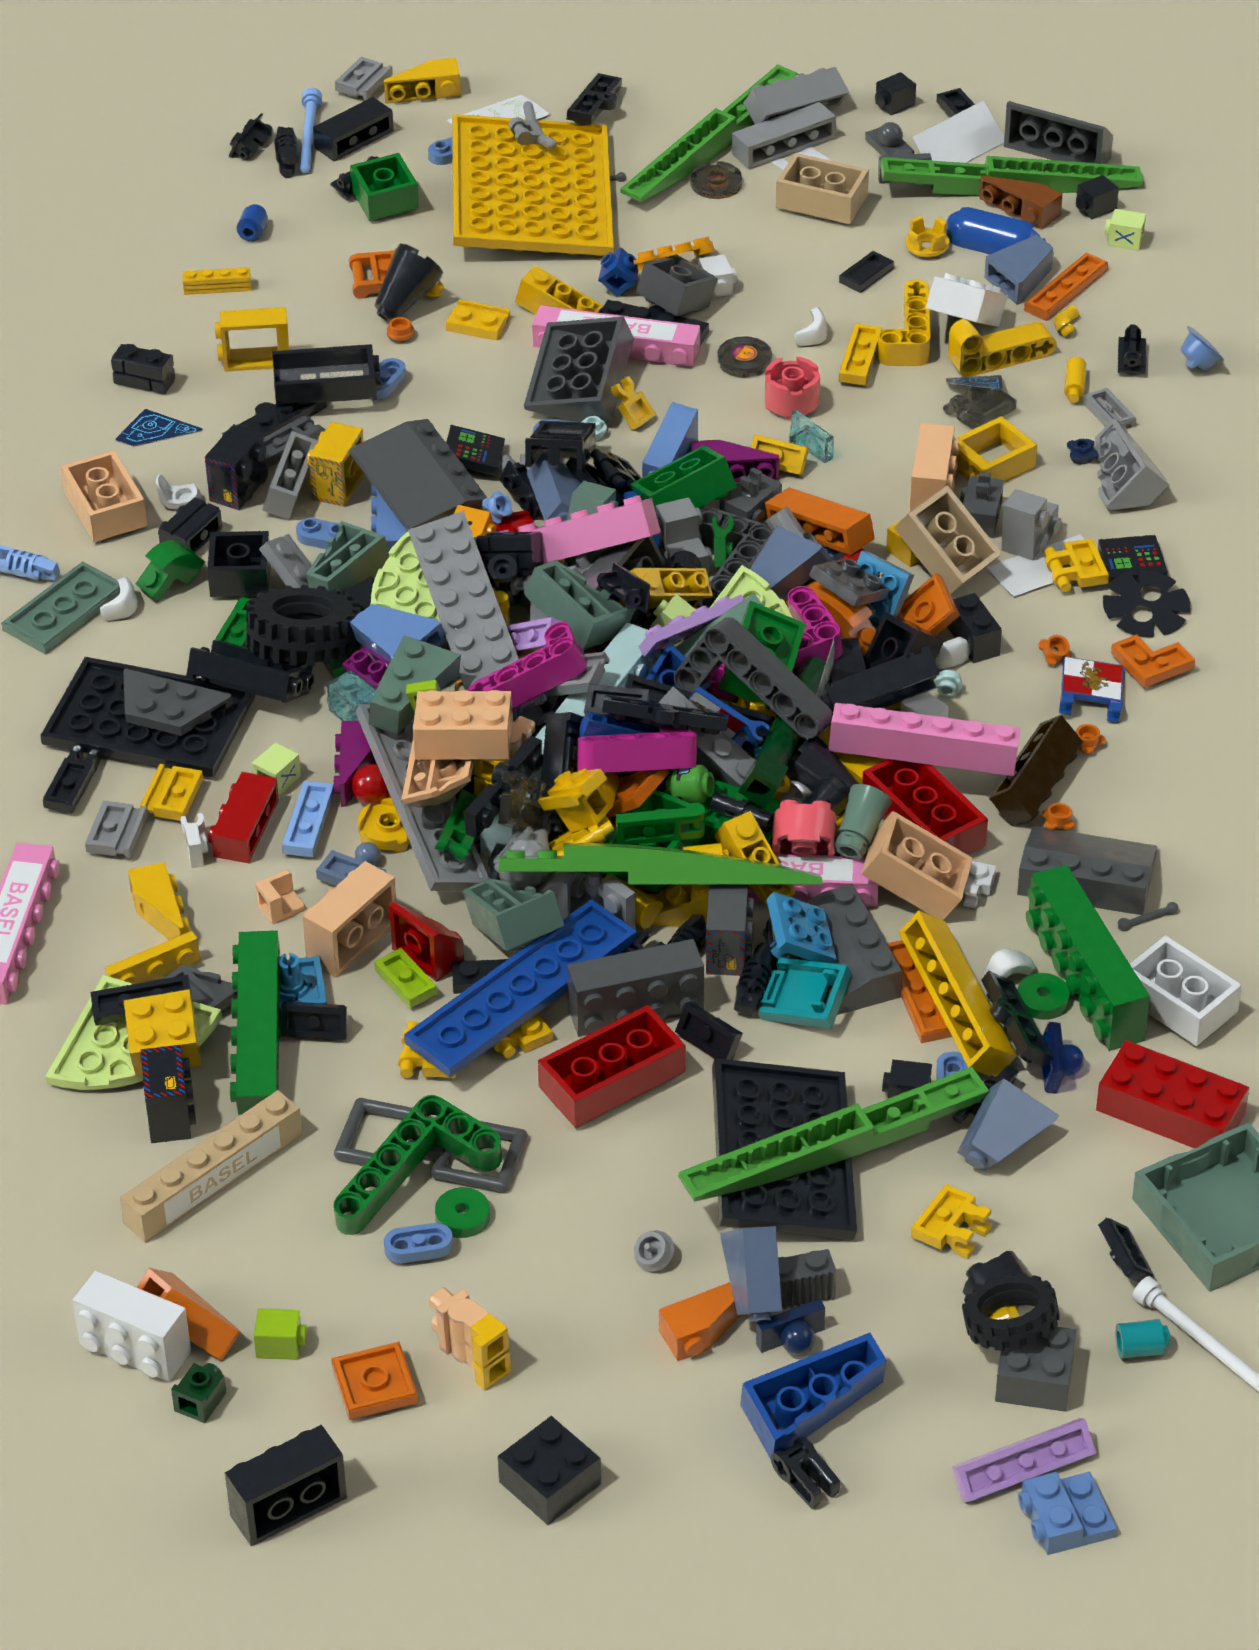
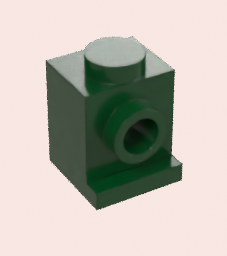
(199, 1392)

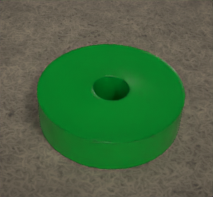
(1044, 995)
(463, 1200)

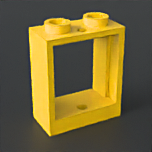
(251, 358)
(1006, 467)

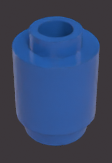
(252, 222)

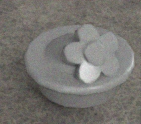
(653, 1250)

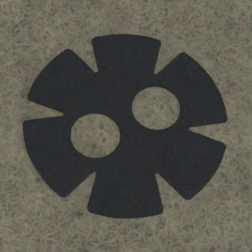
(1161, 608)

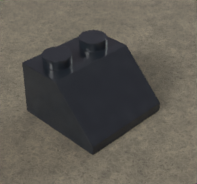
(899, 638)

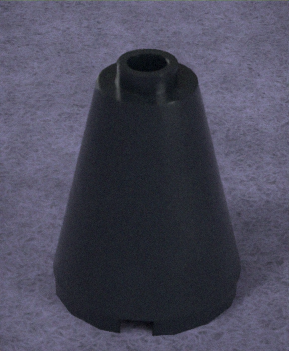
(405, 282)
(816, 763)

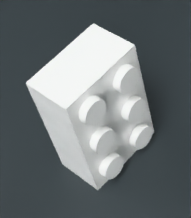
(967, 299)
(1186, 990)
(132, 1326)

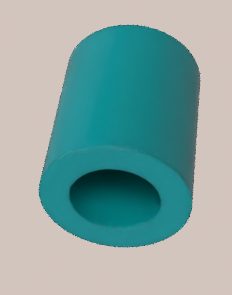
(1141, 1338)

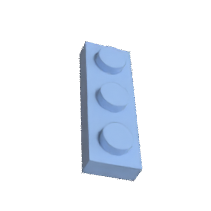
(308, 819)

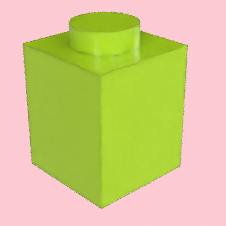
(279, 1334)

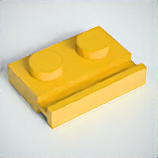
(477, 319)
(572, 787)
(172, 792)

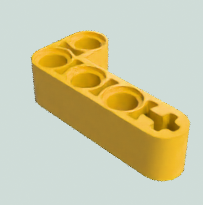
(911, 344)
(986, 353)

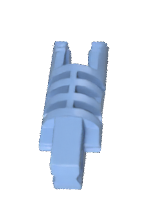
(27, 564)

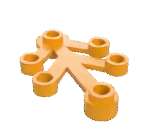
(700, 247)

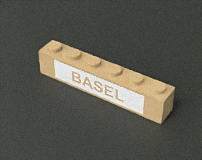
(211, 1166)

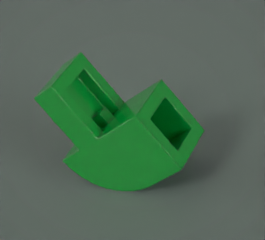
(167, 563)

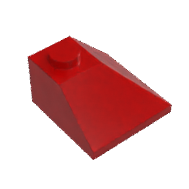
(425, 941)

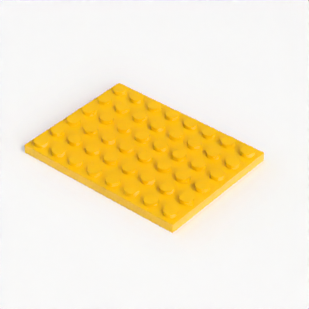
(529, 193)

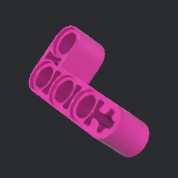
(540, 670)
(638, 752)

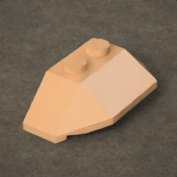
(434, 780)

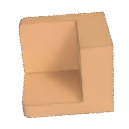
(277, 897)

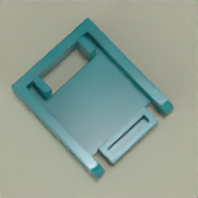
(801, 992)

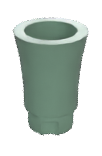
(861, 819)

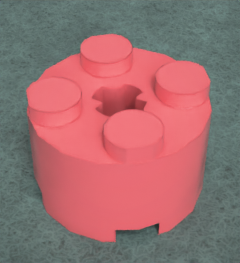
(792, 387)
(804, 828)

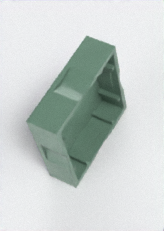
(1208, 1205)

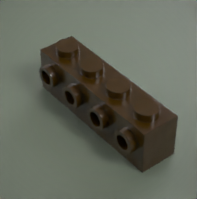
(1036, 771)

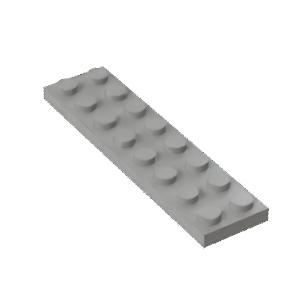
(463, 596)
(421, 824)

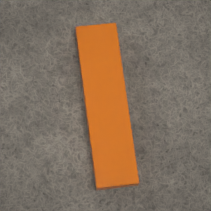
(1066, 286)
(917, 999)

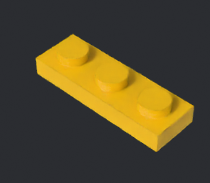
(860, 354)
(157, 961)

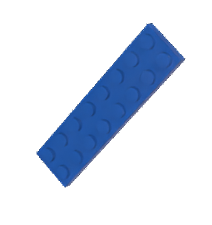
(516, 989)

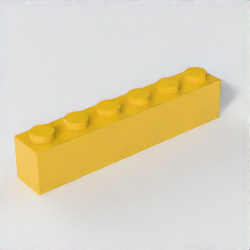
(957, 994)

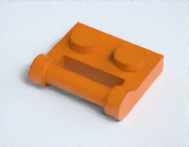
(379, 265)

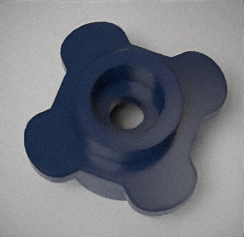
(1082, 450)

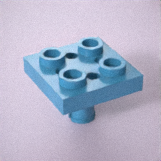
(893, 577)
(799, 929)
(301, 980)

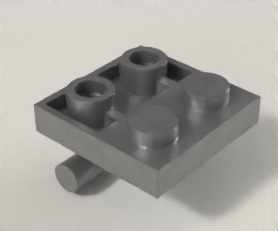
(850, 582)

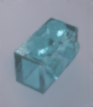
(346, 694)

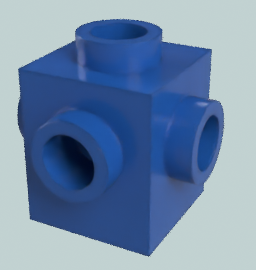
(618, 271)

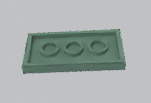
(62, 608)

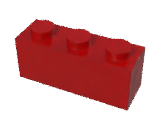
(244, 817)

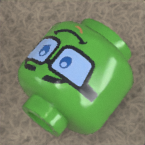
(691, 784)

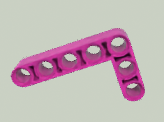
(816, 638)

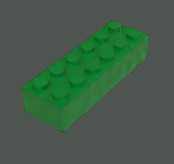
(1087, 957)

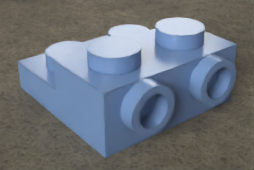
(1066, 1511)

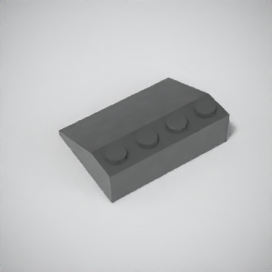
(579, 367)
(417, 473)
(1109, 870)
(861, 947)

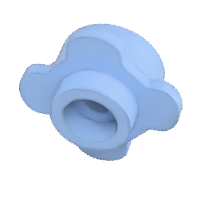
(498, 505)

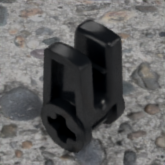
(799, 1463)

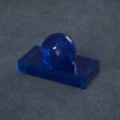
(1066, 1058)

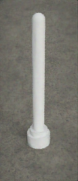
(1149, 1293)

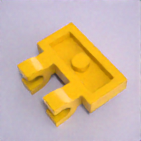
(945, 1214)

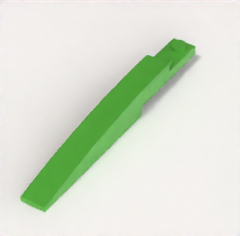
(699, 144)
(965, 177)
(656, 865)
(833, 1137)

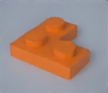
(1151, 666)

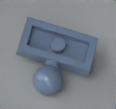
(337, 865)

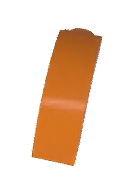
(851, 620)

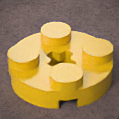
(372, 828)

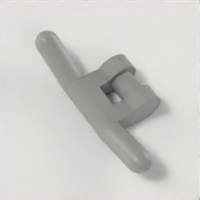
(529, 131)

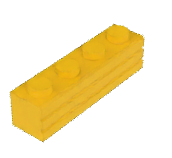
(216, 280)

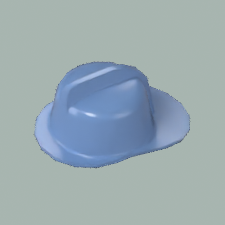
(1199, 351)

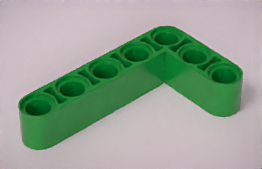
(409, 1154)

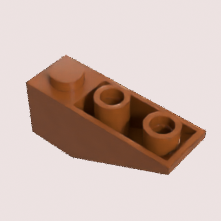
(1022, 199)

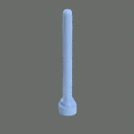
(311, 101)

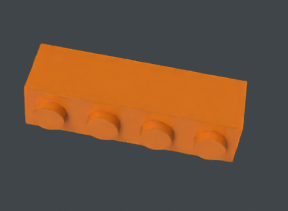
(829, 522)

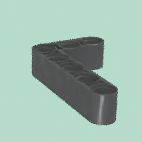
(747, 540)
(760, 670)

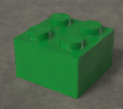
(384, 186)

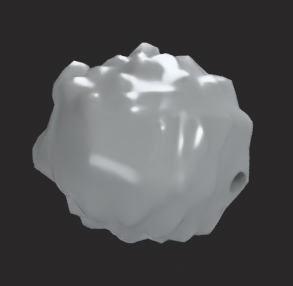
(531, 843)

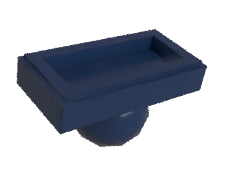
(792, 1329)

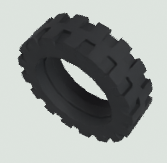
(1015, 1331)

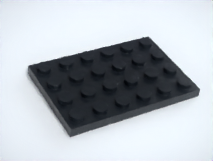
(94, 718)
(763, 1101)

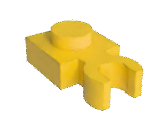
(635, 406)

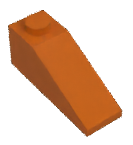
(697, 1321)

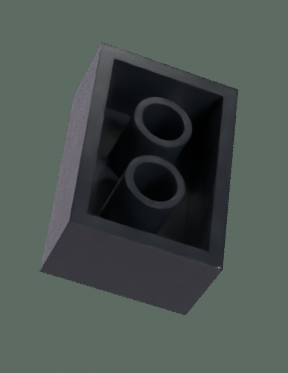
(286, 1485)

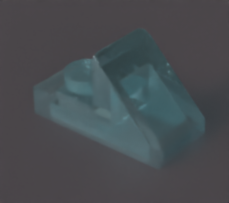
(810, 435)

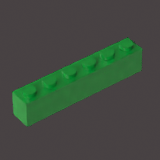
(257, 1018)

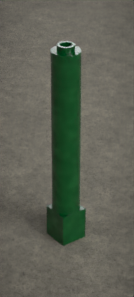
(772, 760)

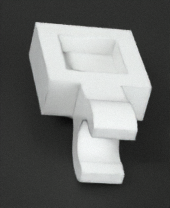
(195, 842)
(978, 882)

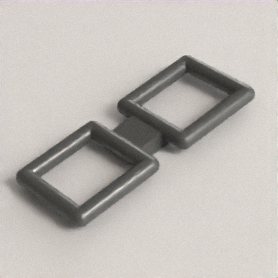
(437, 1153)

